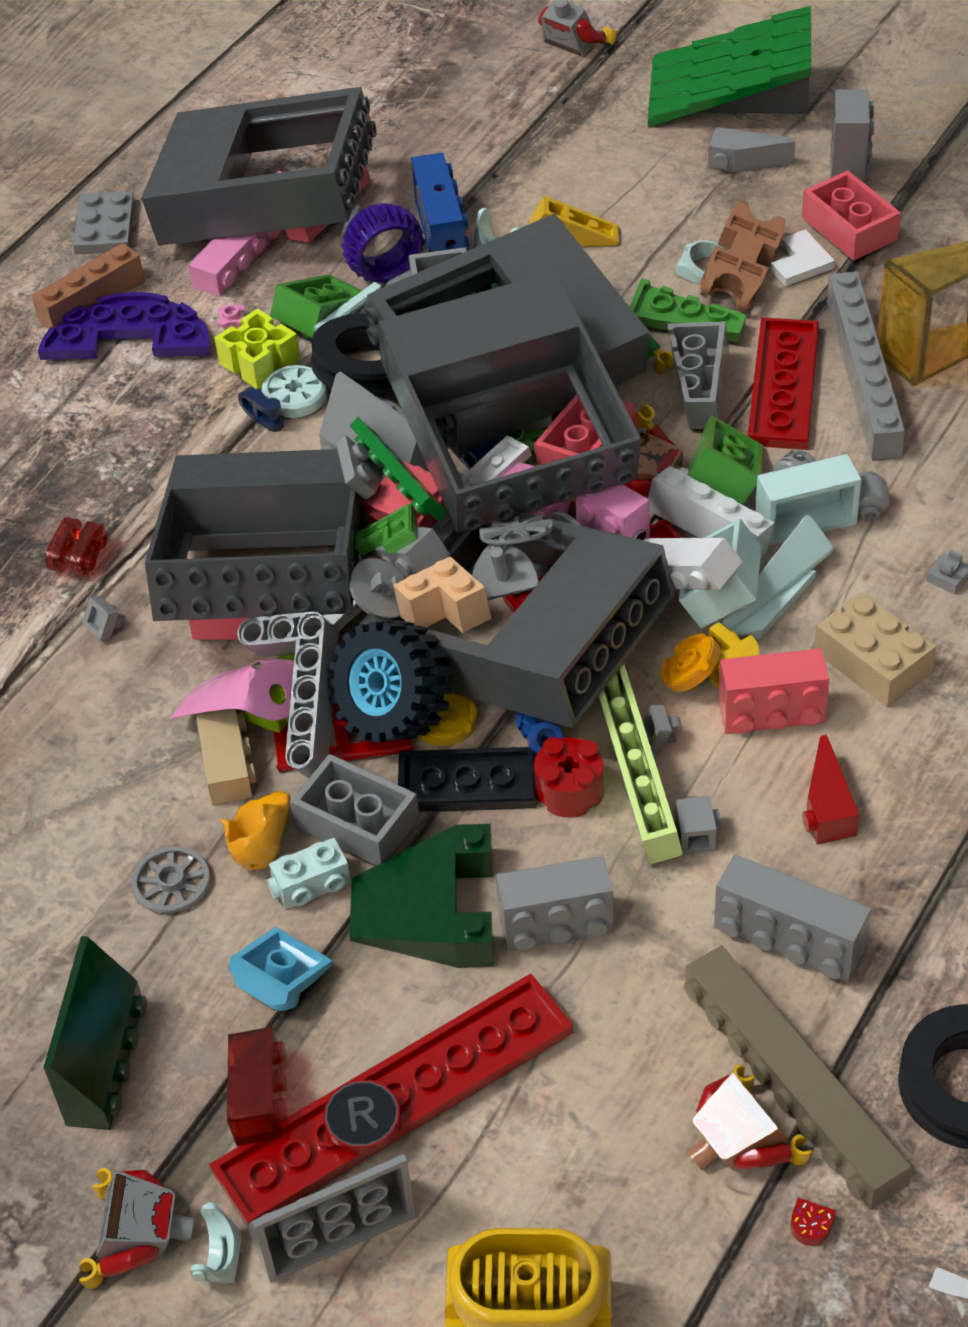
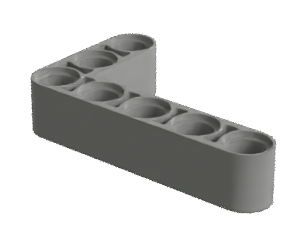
(305, 678)

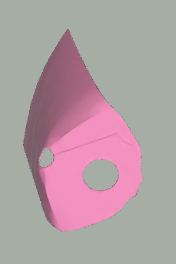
(243, 690)

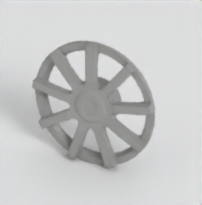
(516, 531)
(170, 880)

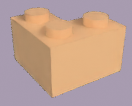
(442, 593)

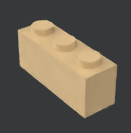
(225, 755)

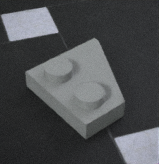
(358, 468)

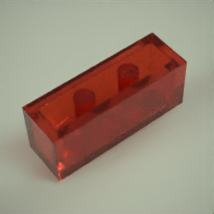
(256, 1086)

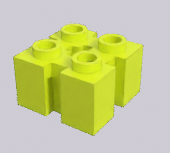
(257, 348)

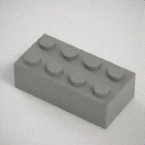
(791, 918)

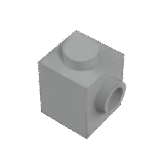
(696, 824)

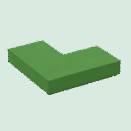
(391, 531)

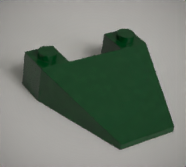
(412, 900)

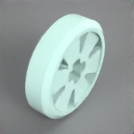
(309, 390)

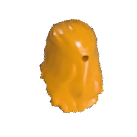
(258, 830)

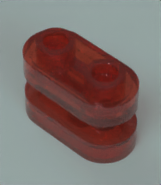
(76, 546)

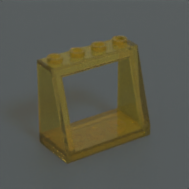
(907, 310)

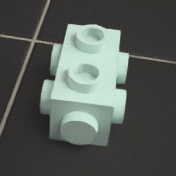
(308, 874)

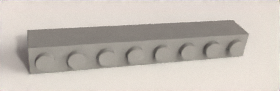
(865, 367)

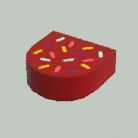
(811, 1222)

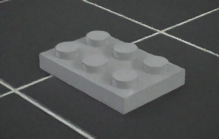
(103, 221)

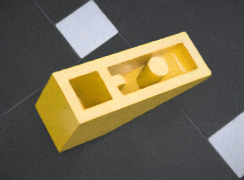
(585, 227)

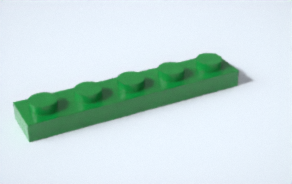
(397, 471)

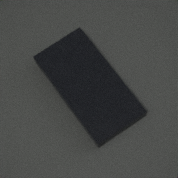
(469, 778)

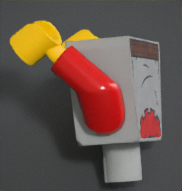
(570, 28)
(133, 1224)

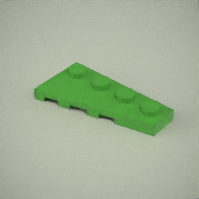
(661, 307)

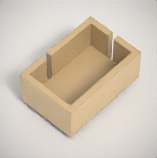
(875, 649)

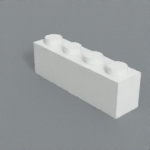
(702, 509)
(699, 562)

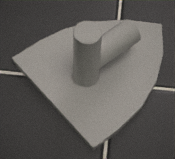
(504, 571)

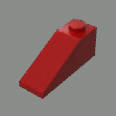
(830, 805)

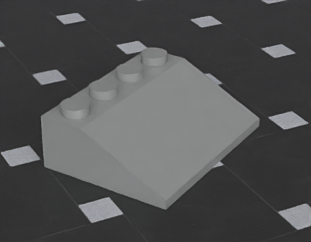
(351, 401)
(334, 1218)

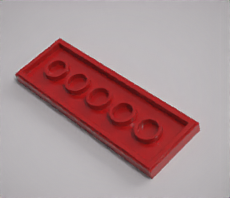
(784, 383)

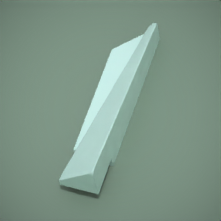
(782, 580)

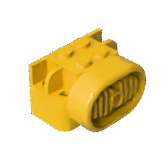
(528, 1280)

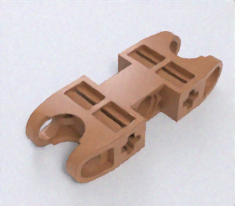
(737, 269)

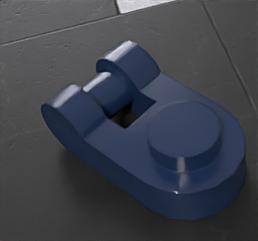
(262, 409)

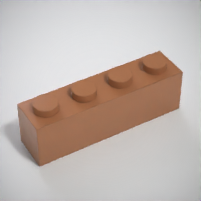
(104, 276)

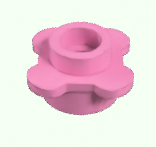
(230, 316)

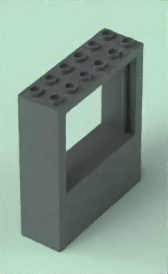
(200, 171)
(517, 256)
(493, 350)
(254, 504)
(570, 627)

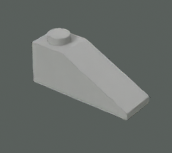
(746, 150)

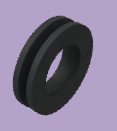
(338, 337)
(920, 1091)

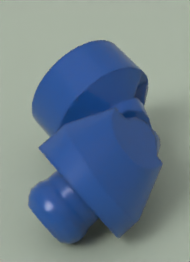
(536, 731)

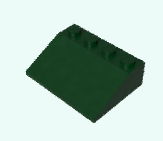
(94, 1038)

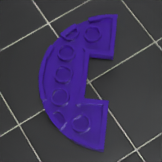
(127, 315)

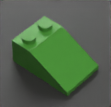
(309, 301)
(726, 460)

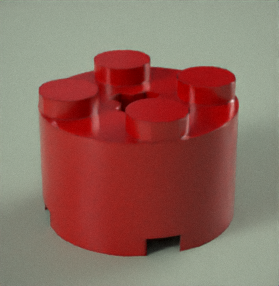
(569, 776)

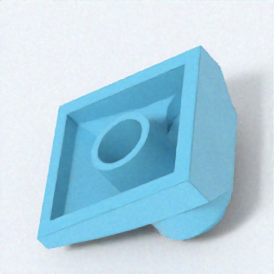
(277, 969)

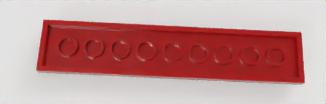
(426, 1082)

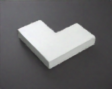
(805, 259)

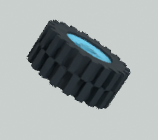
(389, 681)

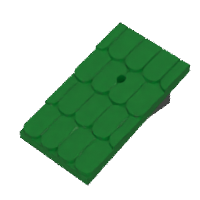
(741, 71)

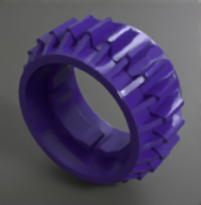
(369, 224)

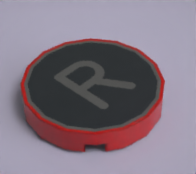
(362, 1116)

